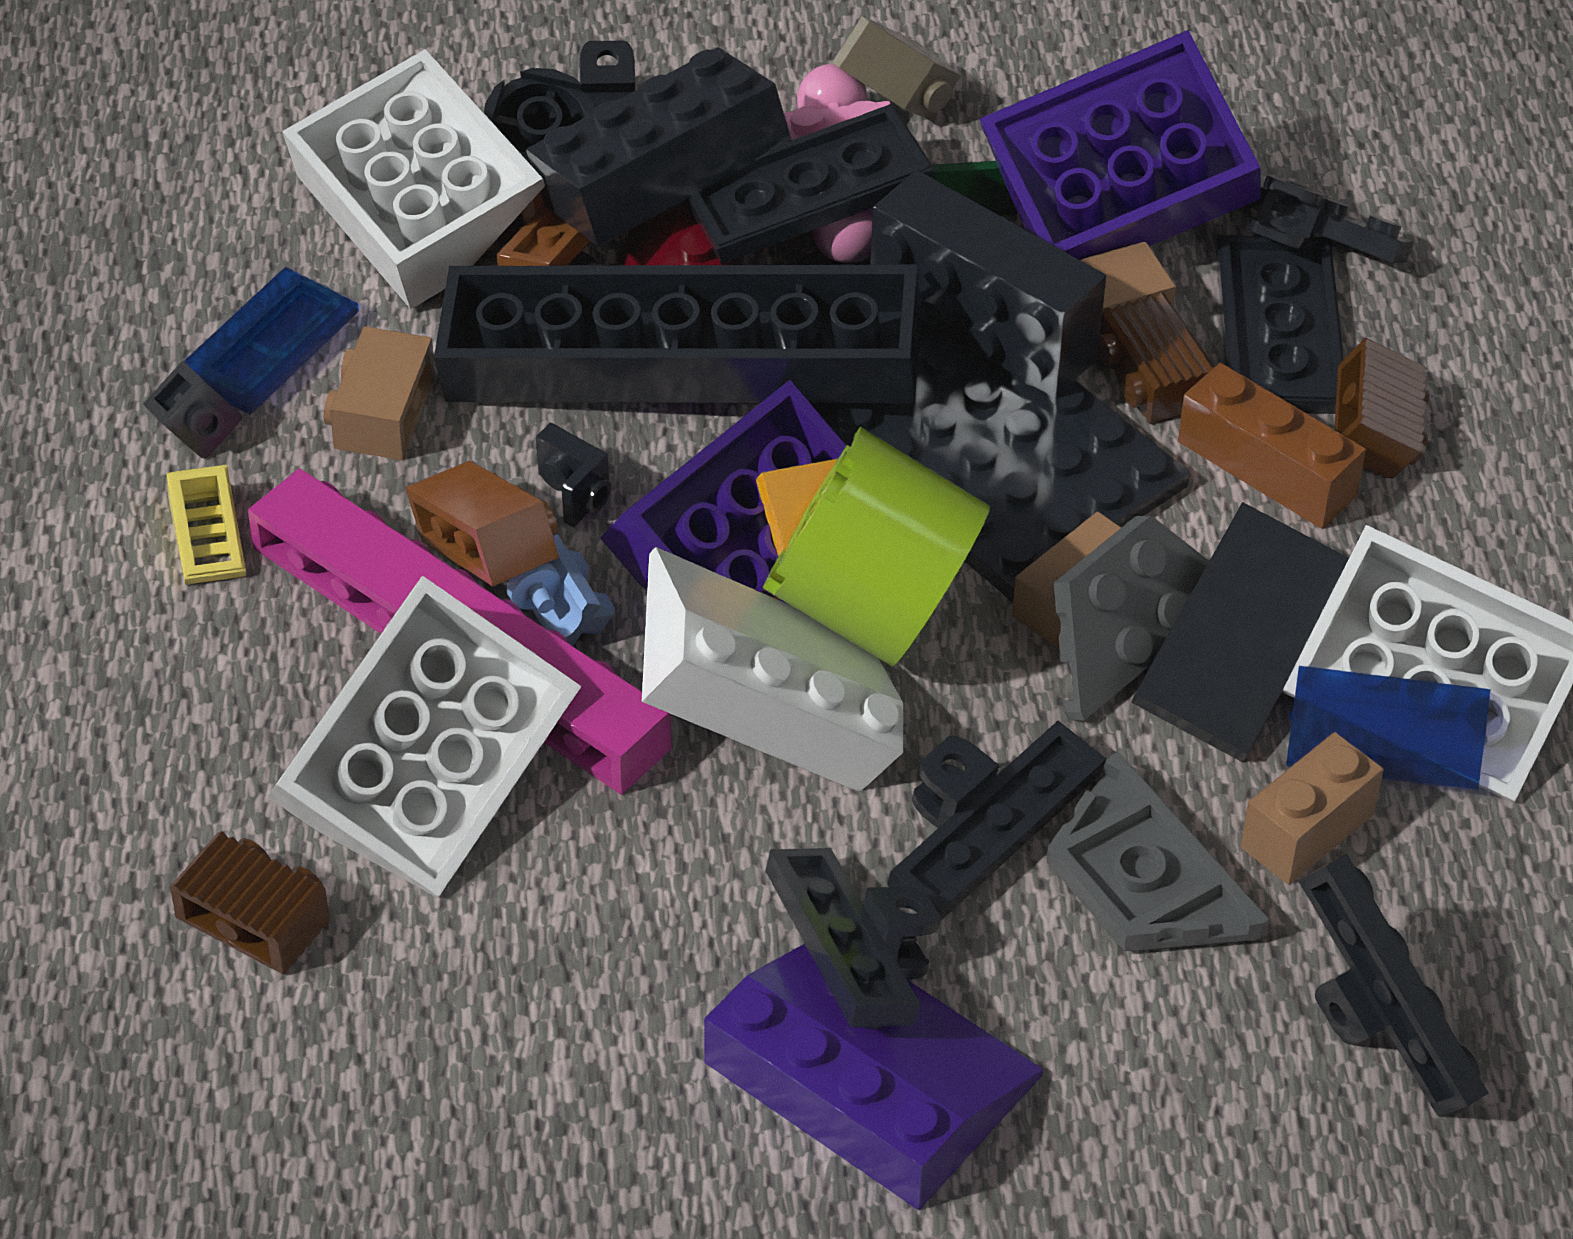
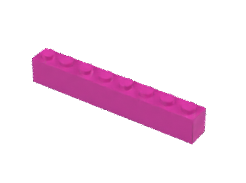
(373, 569)

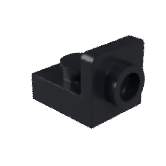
(193, 410)
(575, 469)

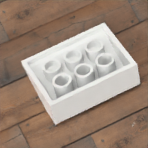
(413, 174)
(1436, 623)
(766, 675)
(425, 739)

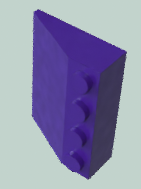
(1125, 152)
(712, 502)
(885, 1099)

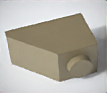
(897, 68)

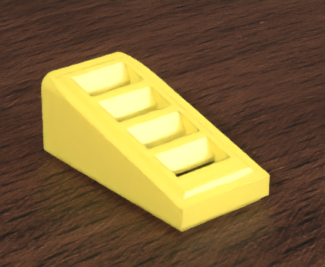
(201, 486)

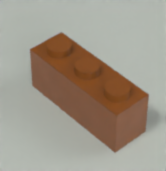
(1271, 445)
(483, 522)

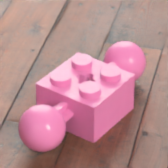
(823, 100)

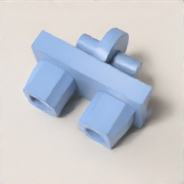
(562, 595)

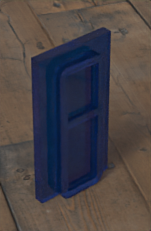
(270, 338)
(1404, 725)

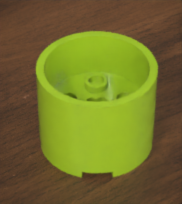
(877, 547)

